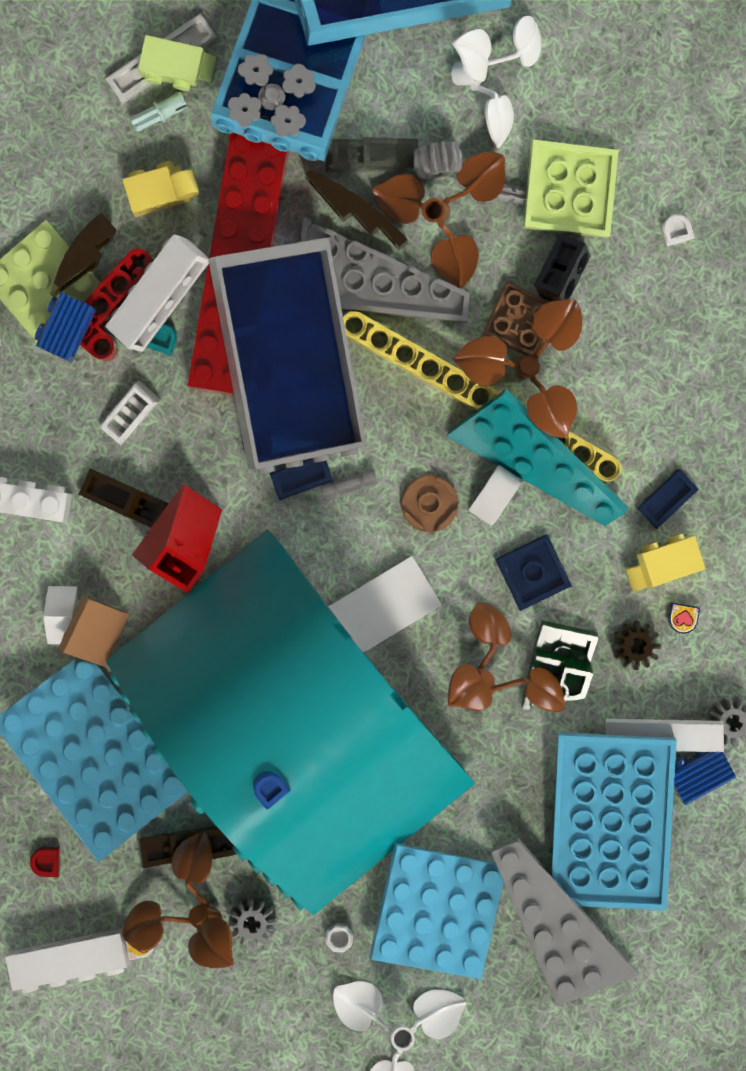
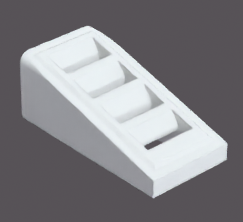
(147, 395)

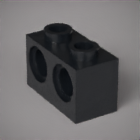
(562, 269)

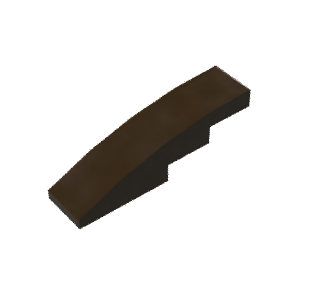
(347, 203)
(160, 848)

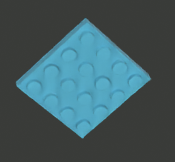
(437, 911)

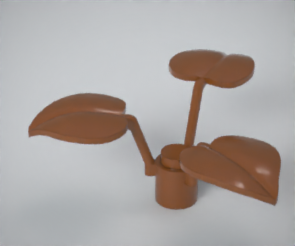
(402, 198)
(485, 360)
(474, 686)
(213, 941)

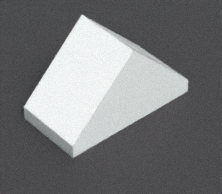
(58, 611)

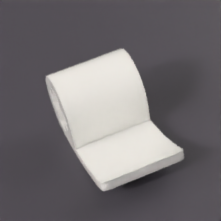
(495, 495)

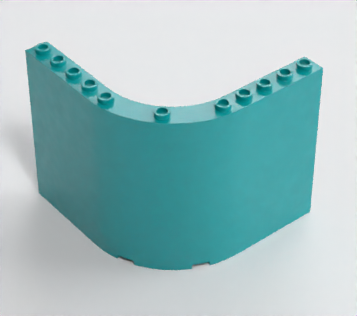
(269, 680)

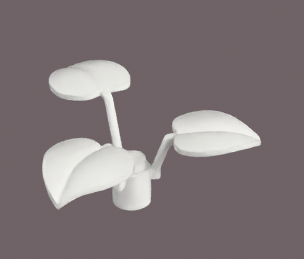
(474, 52)
(436, 1009)

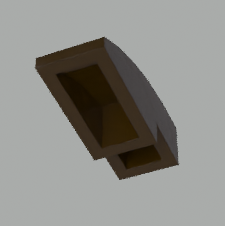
(83, 253)
(122, 498)

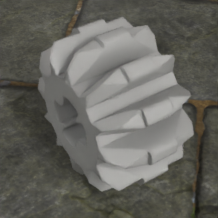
(437, 160)
(739, 715)
(259, 914)

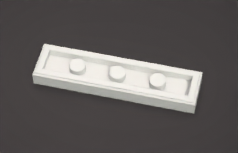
(127, 80)
(690, 734)

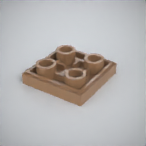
(514, 318)
(93, 631)

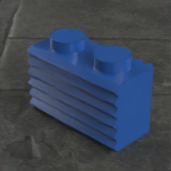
(64, 327)
(701, 775)

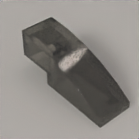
(370, 155)

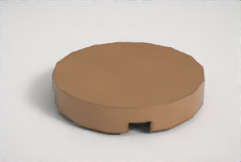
(422, 510)

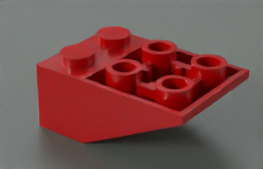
(180, 539)

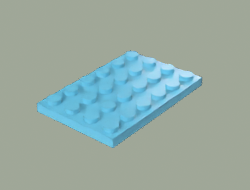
(90, 756)
(614, 819)

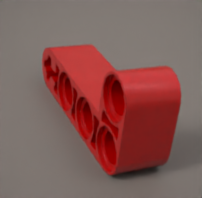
(115, 299)

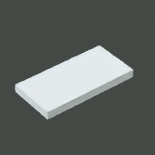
(386, 604)

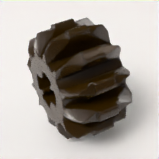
(626, 642)

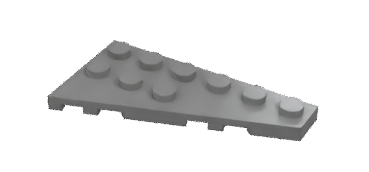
(385, 286)
(563, 937)

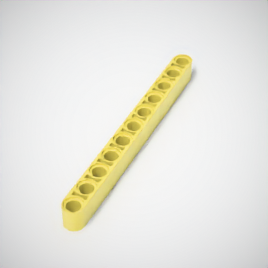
(446, 370)

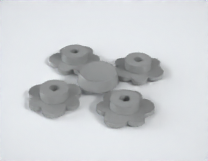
(271, 95)

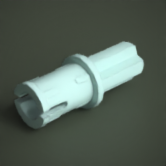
(159, 112)

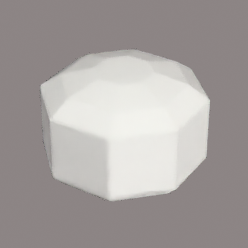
(339, 937)

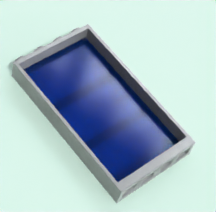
(288, 354)

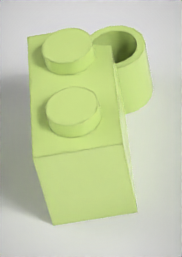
(175, 63)

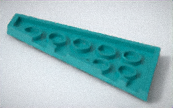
(509, 438)

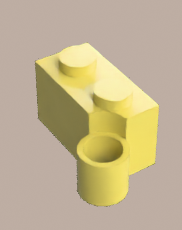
(159, 188)
(665, 562)

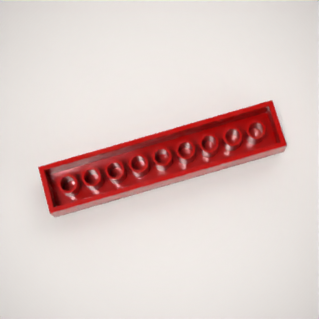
(243, 223)

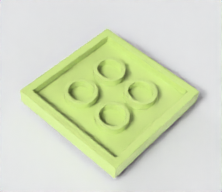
(570, 189)
(29, 274)

